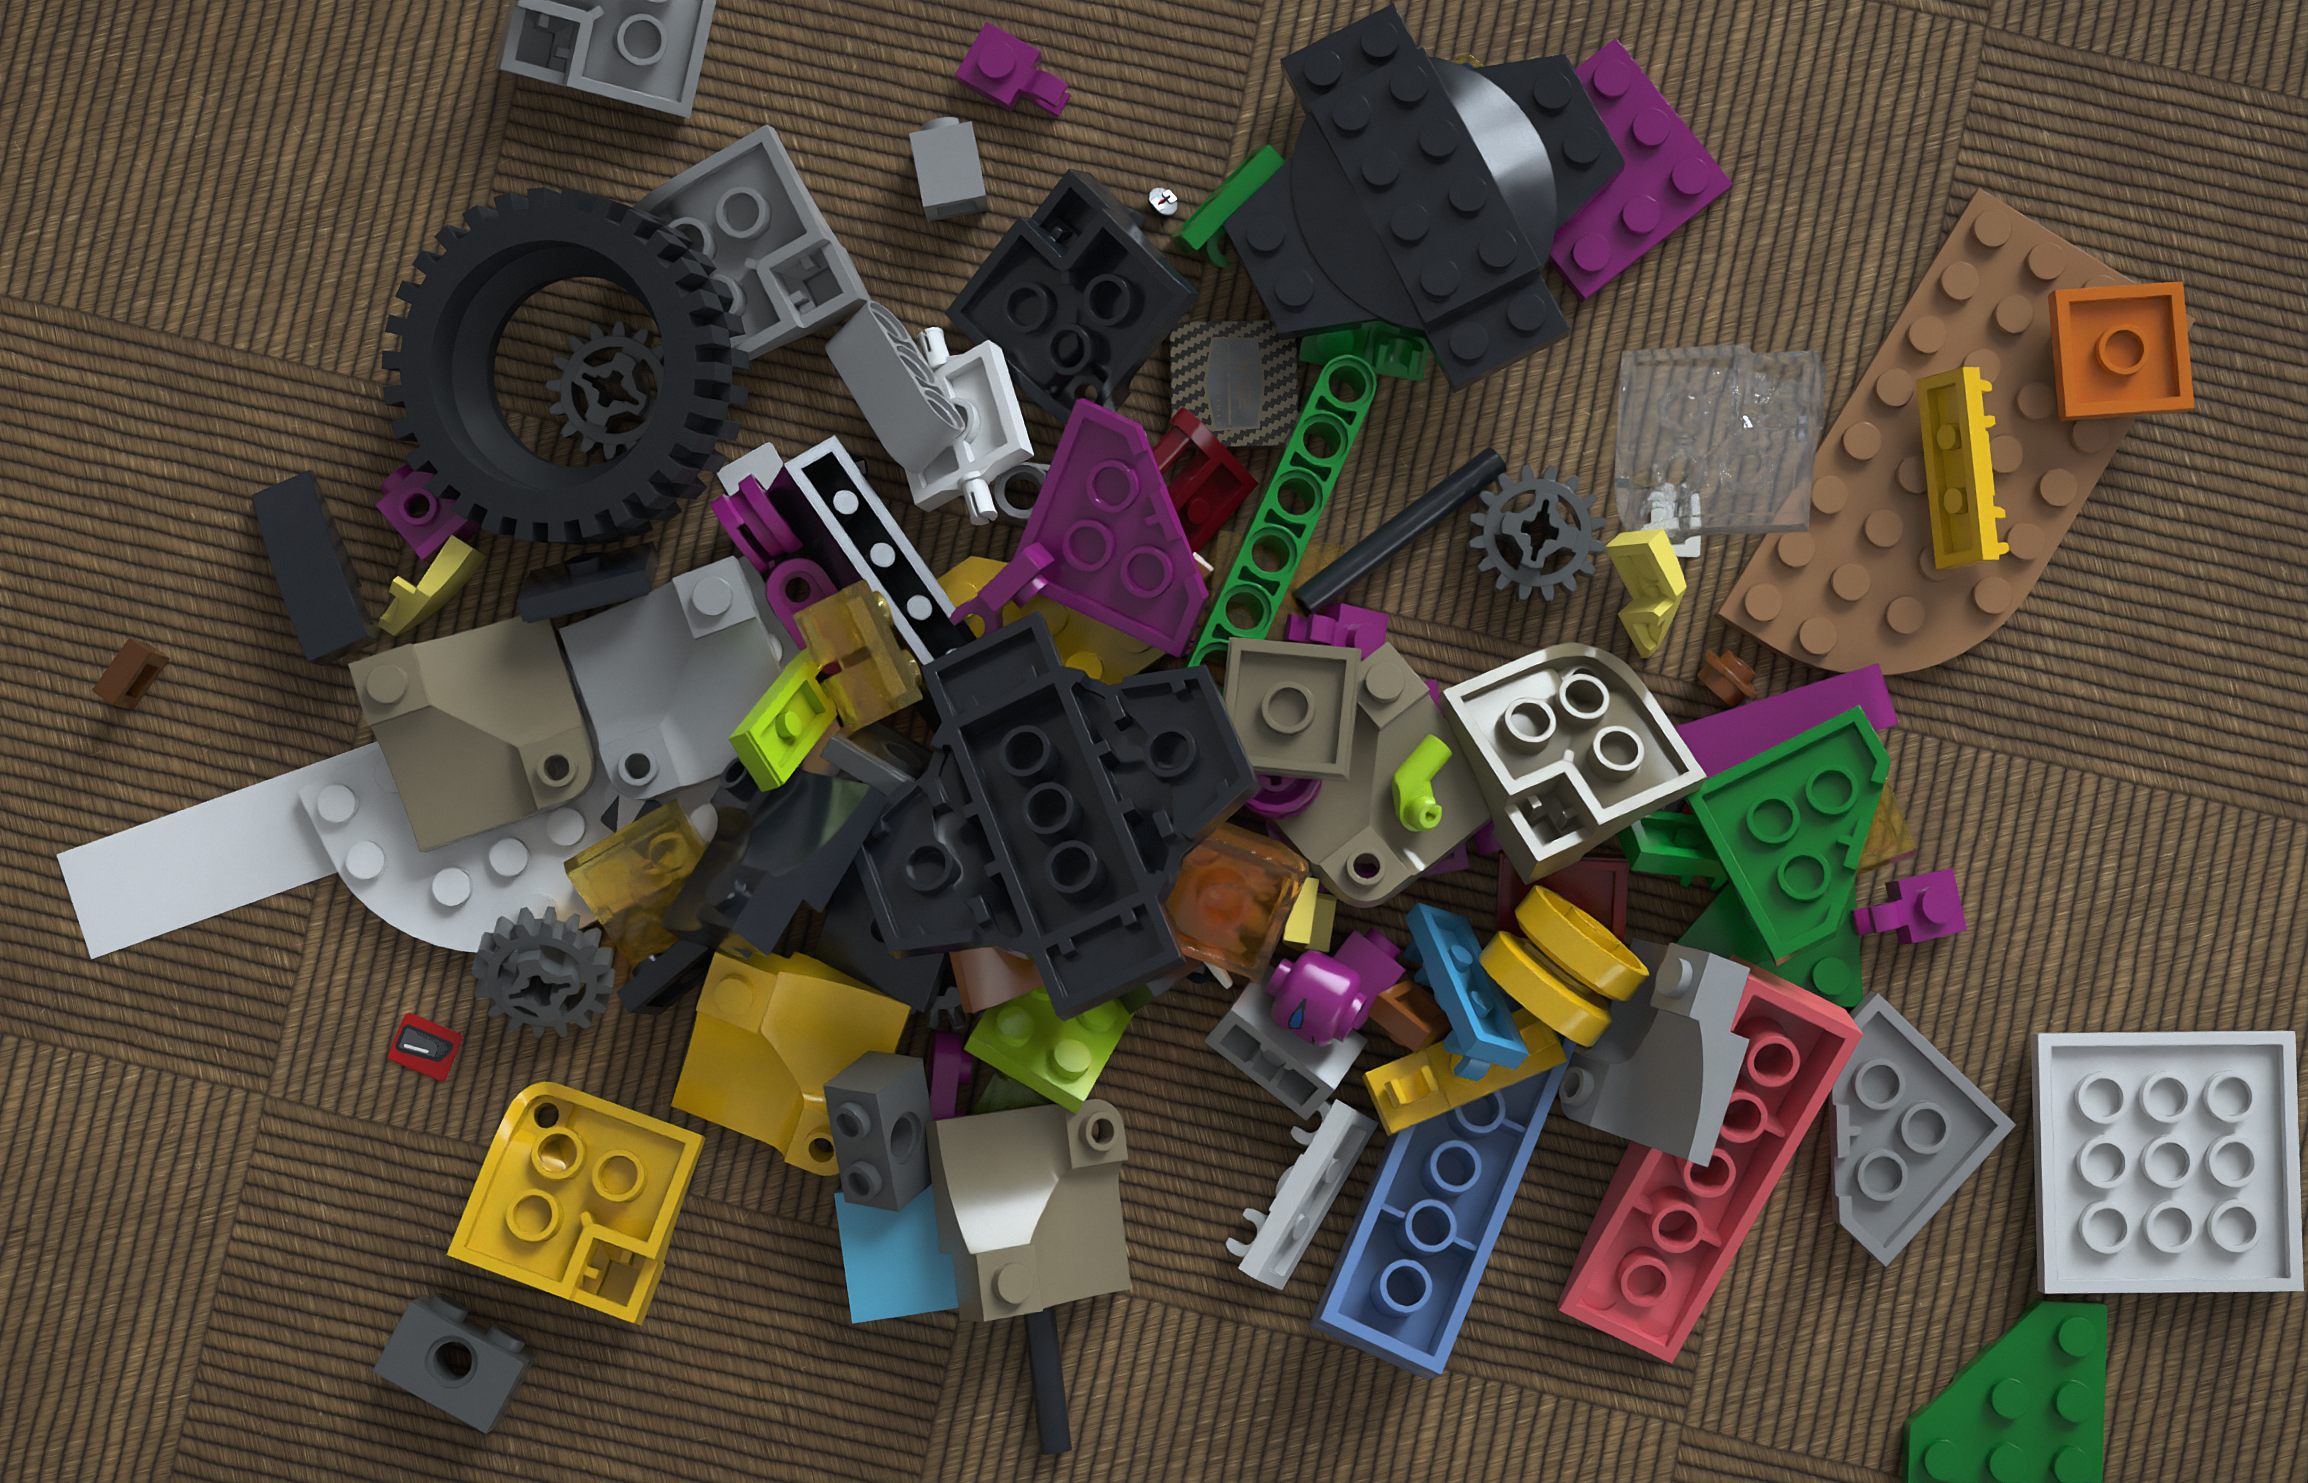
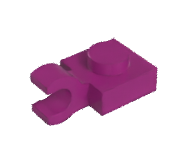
(1006, 68)
(1015, 582)
(1339, 627)
(1917, 908)

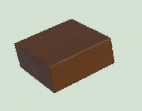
(130, 674)

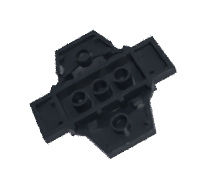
(1424, 197)
(1054, 815)

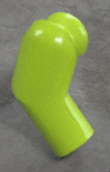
(1412, 785)

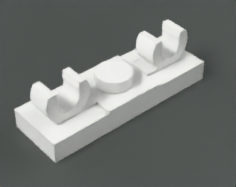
(1304, 1194)

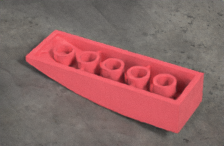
(1678, 1224)

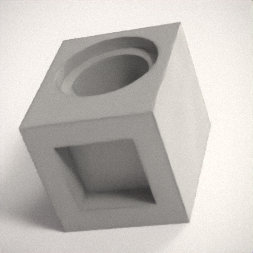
(948, 169)

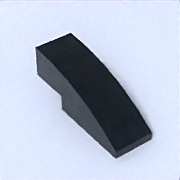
(313, 570)

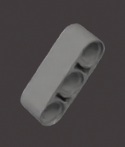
(894, 387)

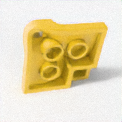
(771, 1041)
(579, 1202)

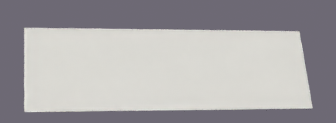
(199, 861)

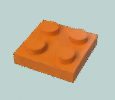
(2121, 351)

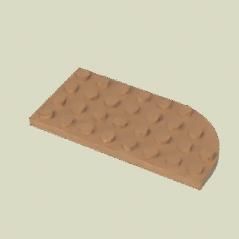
(1866, 571)

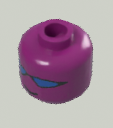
(1316, 998)

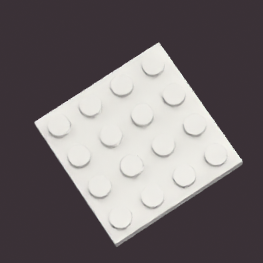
(2166, 1162)

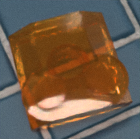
(1235, 899)

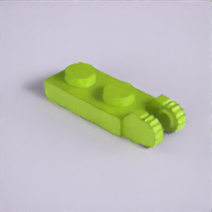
(784, 723)

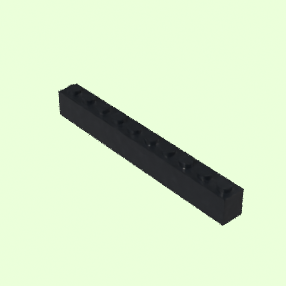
(858, 539)

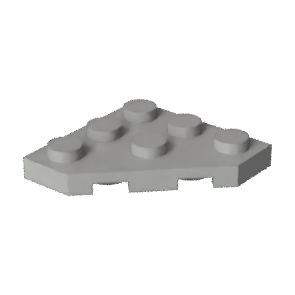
(1901, 1131)

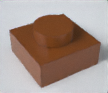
(1410, 1016)

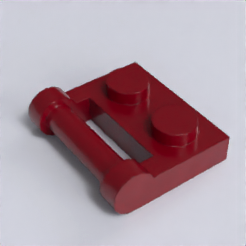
(1209, 484)

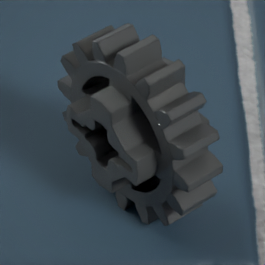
(603, 411)
(1564, 538)
(544, 972)

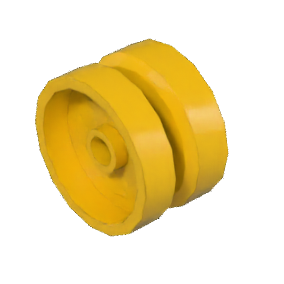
(1563, 966)

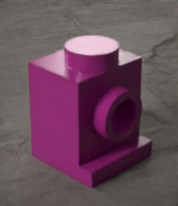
(430, 532)

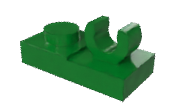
(1207, 221)
(1376, 343)
(1671, 846)

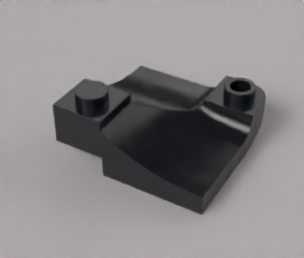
(1074, 298)
(771, 858)

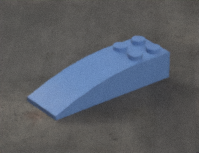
(1434, 1224)

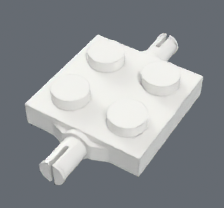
(993, 431)

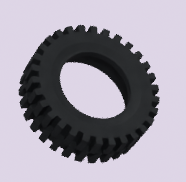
(454, 343)

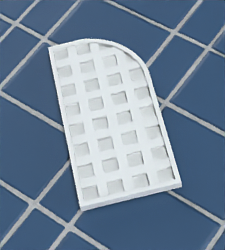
(467, 885)

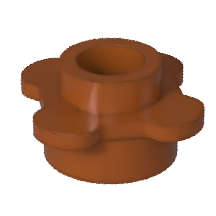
(1728, 677)

